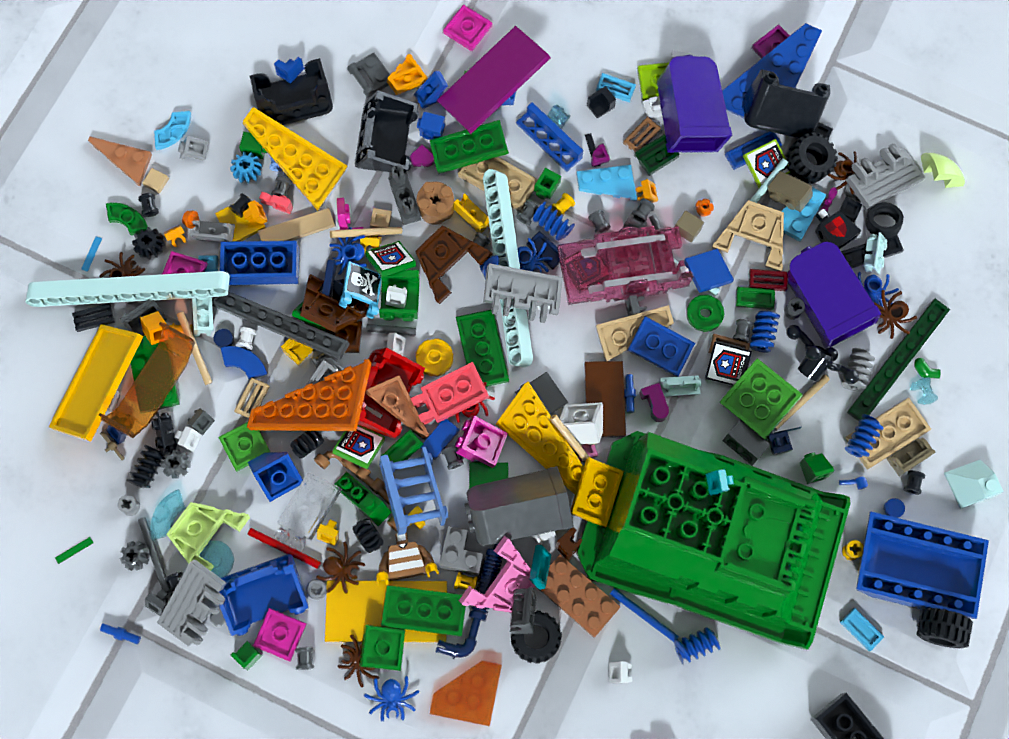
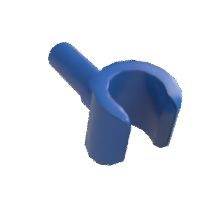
(861, 482)

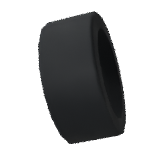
(886, 209)

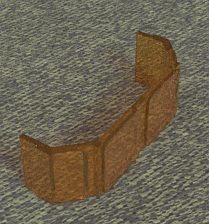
(152, 383)

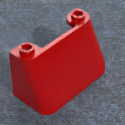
(385, 366)

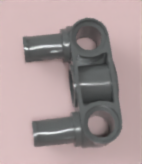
(401, 188)

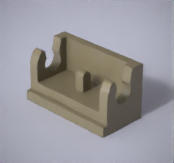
(910, 456)

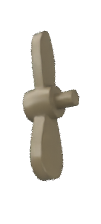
(111, 446)

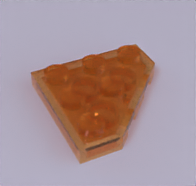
(469, 695)

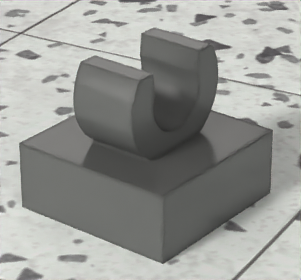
(632, 305)
(200, 421)
(156, 603)

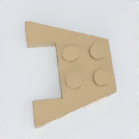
(758, 225)

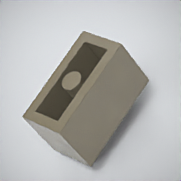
(790, 191)

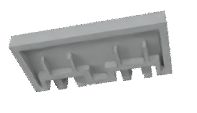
(881, 181)
(525, 288)
(192, 602)

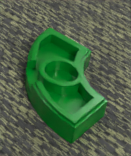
(127, 216)

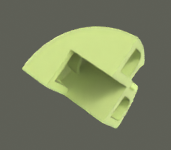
(942, 169)

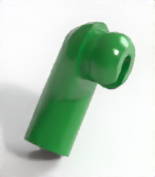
(924, 370)

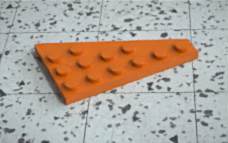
(324, 406)

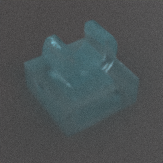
(558, 116)

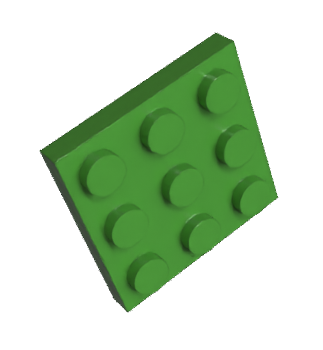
(761, 398)

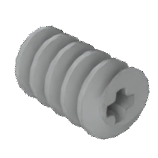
(859, 362)

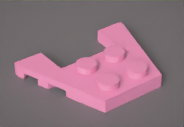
(501, 592)

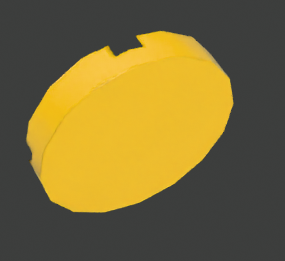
(435, 357)

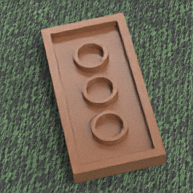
(578, 596)

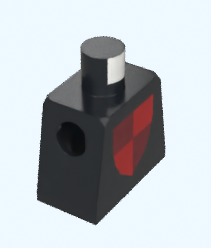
(836, 228)

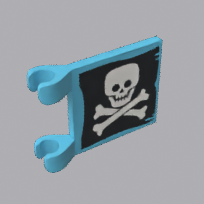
(361, 285)

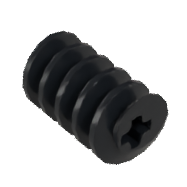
(146, 467)

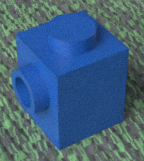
(431, 125)

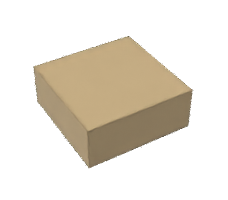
(155, 180)
(380, 218)

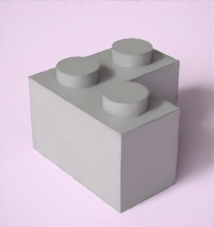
(456, 557)

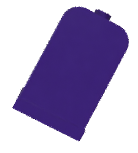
(693, 105)
(831, 293)

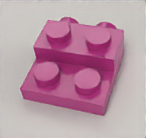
(481, 441)

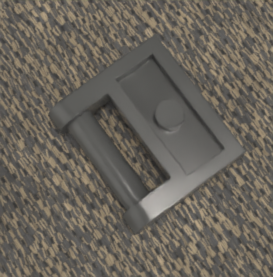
(374, 70)

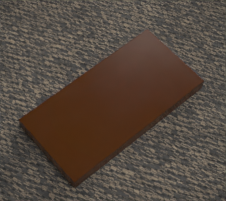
(606, 385)

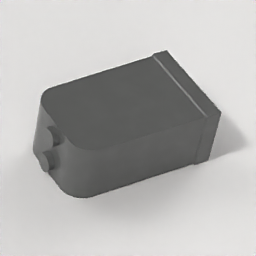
(519, 507)

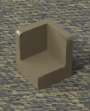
(689, 226)

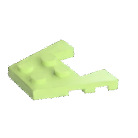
(198, 526)

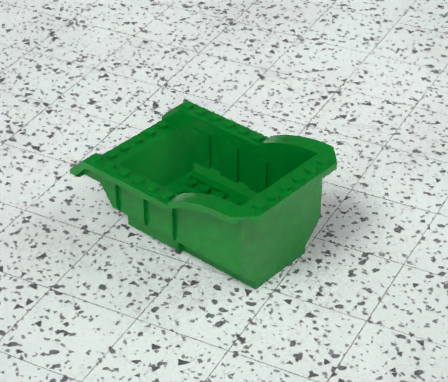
(734, 556)

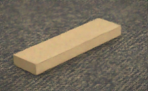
(298, 227)

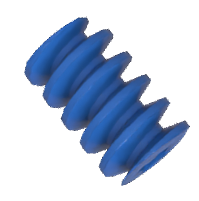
(552, 222)
(762, 331)
(863, 436)
(696, 644)

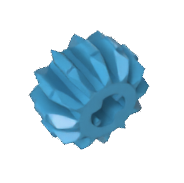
(253, 170)

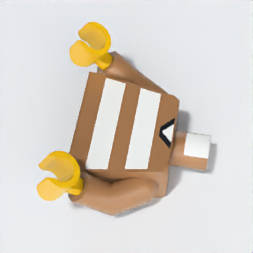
(405, 561)

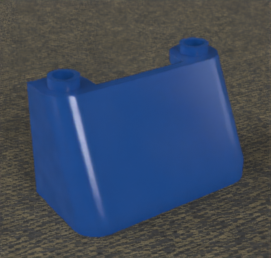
(262, 587)

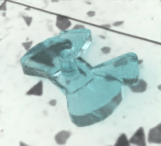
(924, 385)

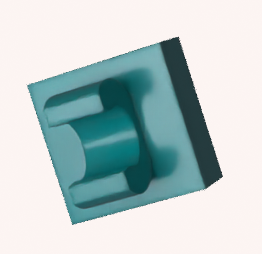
(718, 482)

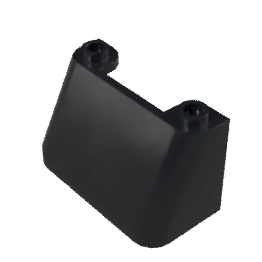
(295, 101)
(784, 108)
(385, 132)

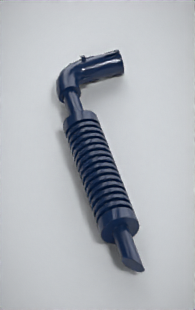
(489, 573)

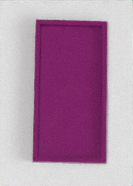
(493, 79)

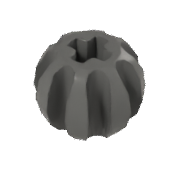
(175, 470)
(133, 549)

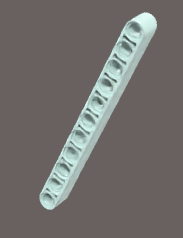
(505, 247)
(128, 289)

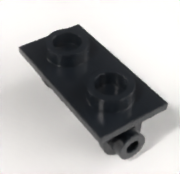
(162, 425)

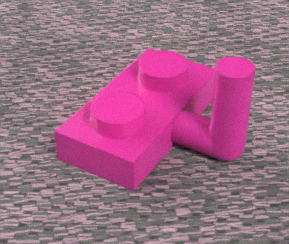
(343, 214)

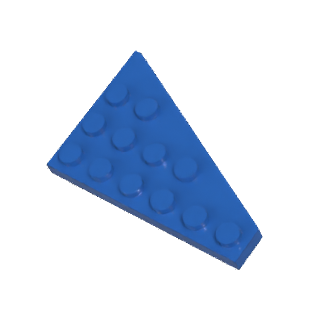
(785, 60)

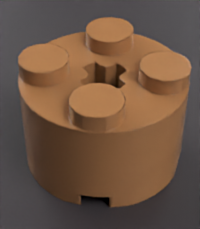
(444, 198)

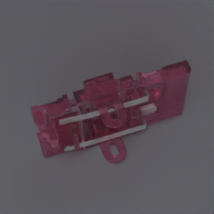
(590, 272)

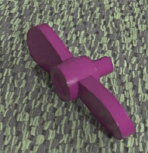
(828, 202)

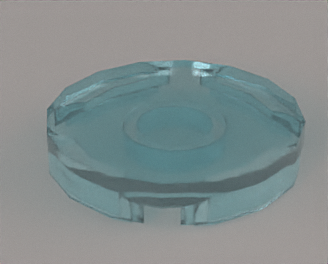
(220, 556)

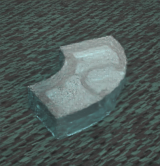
(165, 513)

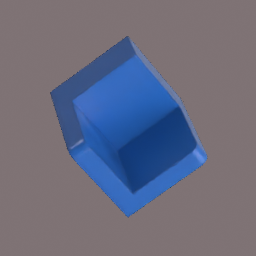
(290, 69)

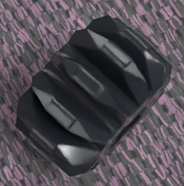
(143, 239)
(306, 443)
(368, 535)

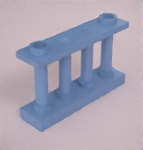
(398, 503)

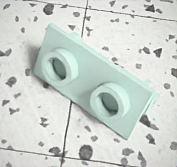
(876, 245)
(680, 385)

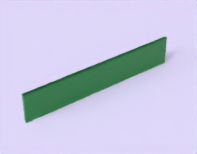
(72, 551)

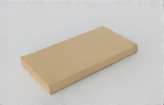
(520, 183)
(901, 426)

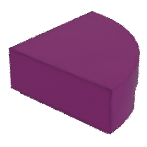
(599, 156)

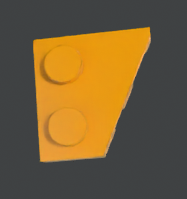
(407, 76)

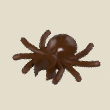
(844, 170)
(125, 269)
(893, 313)
(340, 568)
(355, 656)

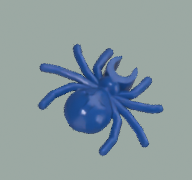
(348, 252)
(529, 260)
(873, 287)
(391, 698)

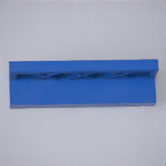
(553, 131)

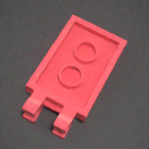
(451, 394)

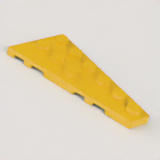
(304, 163)
(530, 427)

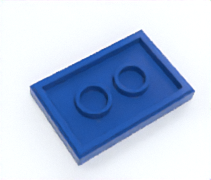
(661, 346)

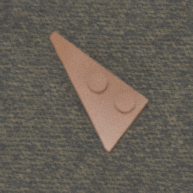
(129, 159)
(396, 400)

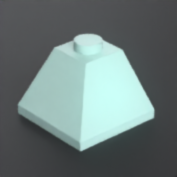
(973, 483)

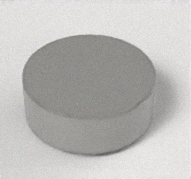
(316, 589)

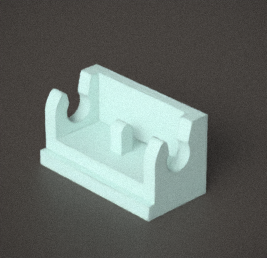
(202, 316)

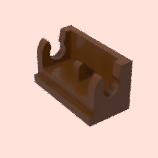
(567, 545)

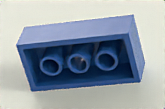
(260, 262)

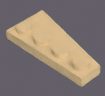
(617, 334)

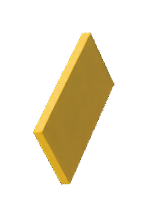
(96, 382)
(364, 606)

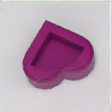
(422, 157)

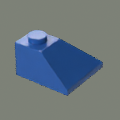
(275, 474)

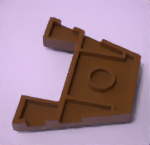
(441, 253)
(326, 310)

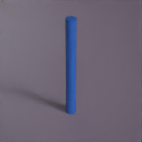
(644, 615)

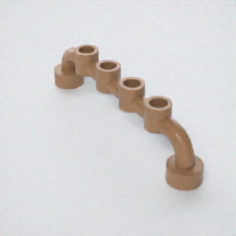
(362, 474)

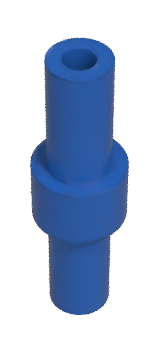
(629, 393)
(120, 633)

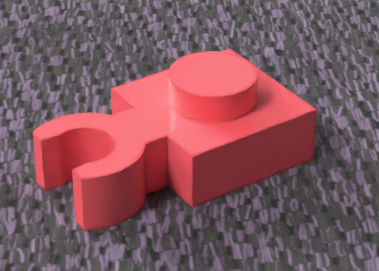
(278, 202)

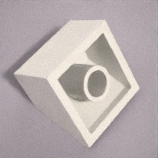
(584, 422)

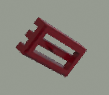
(752, 279)

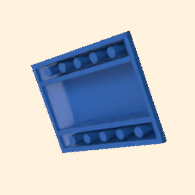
(922, 565)

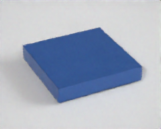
(708, 270)

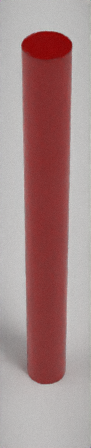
(284, 548)

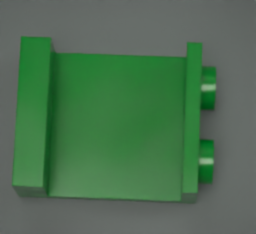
(410, 280)

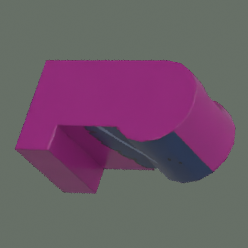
(656, 401)

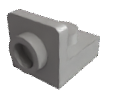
(193, 148)

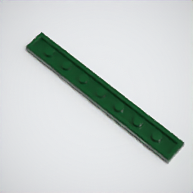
(899, 360)

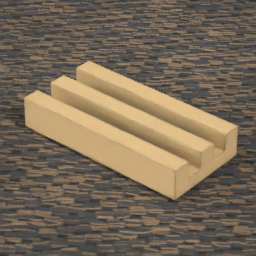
(259, 400)

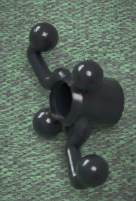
(819, 359)

